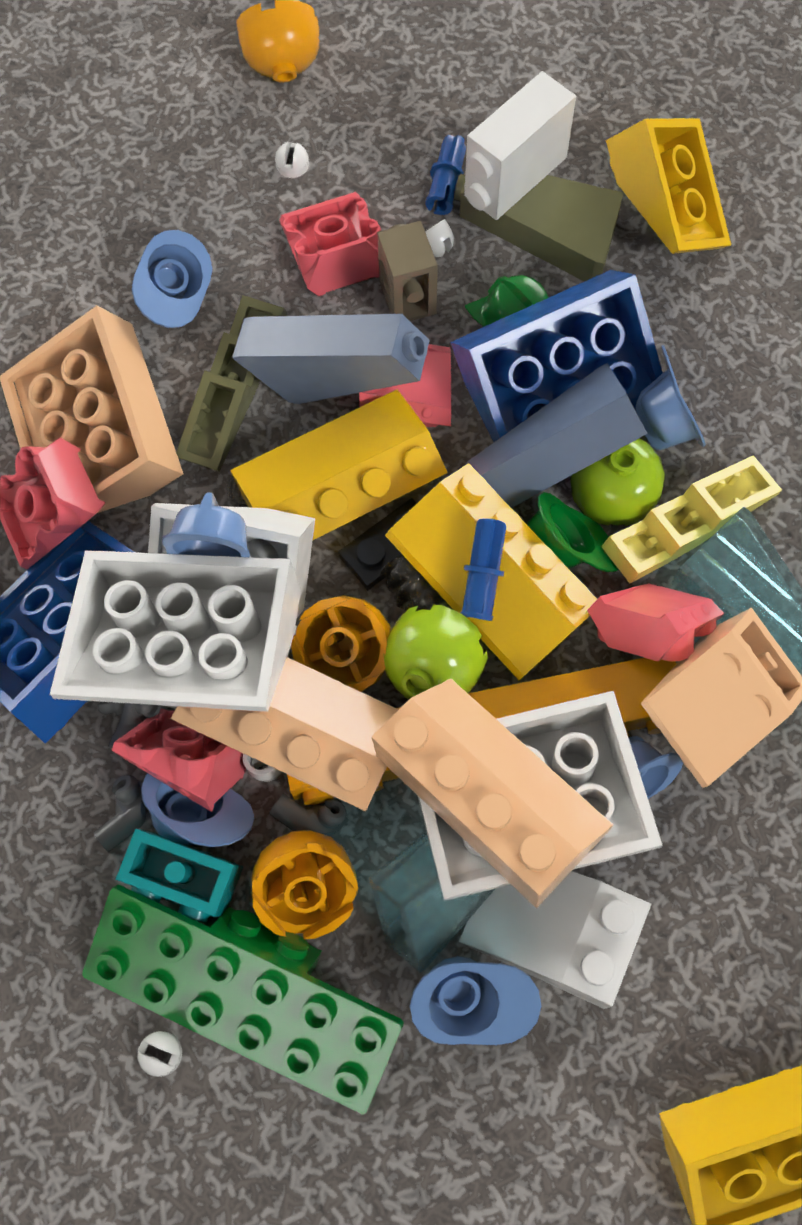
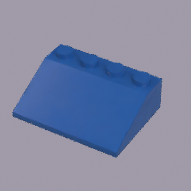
(554, 344)
(35, 630)

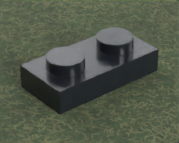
(373, 550)

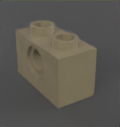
(408, 271)

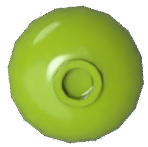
(620, 486)
(433, 648)

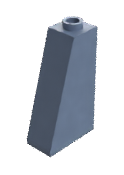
(331, 354)
(561, 438)

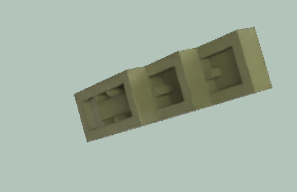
(222, 396)

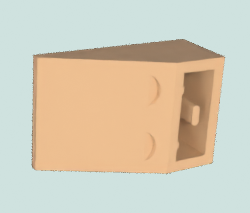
(725, 696)

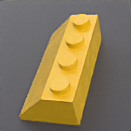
(345, 465)
(534, 601)
(739, 1151)

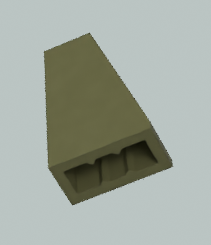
(557, 222)

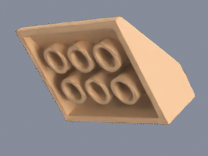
(99, 396)

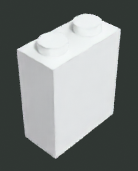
(518, 145)

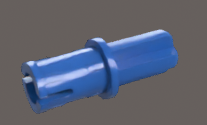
(445, 174)
(484, 569)

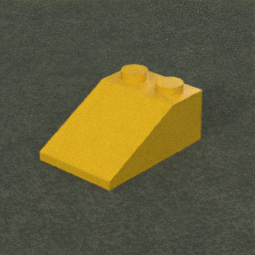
(671, 182)

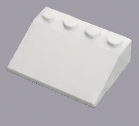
(178, 630)
(592, 754)

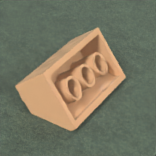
(311, 732)
(490, 789)

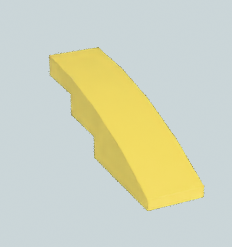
(690, 518)

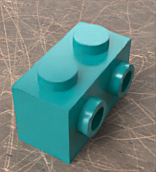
(180, 874)

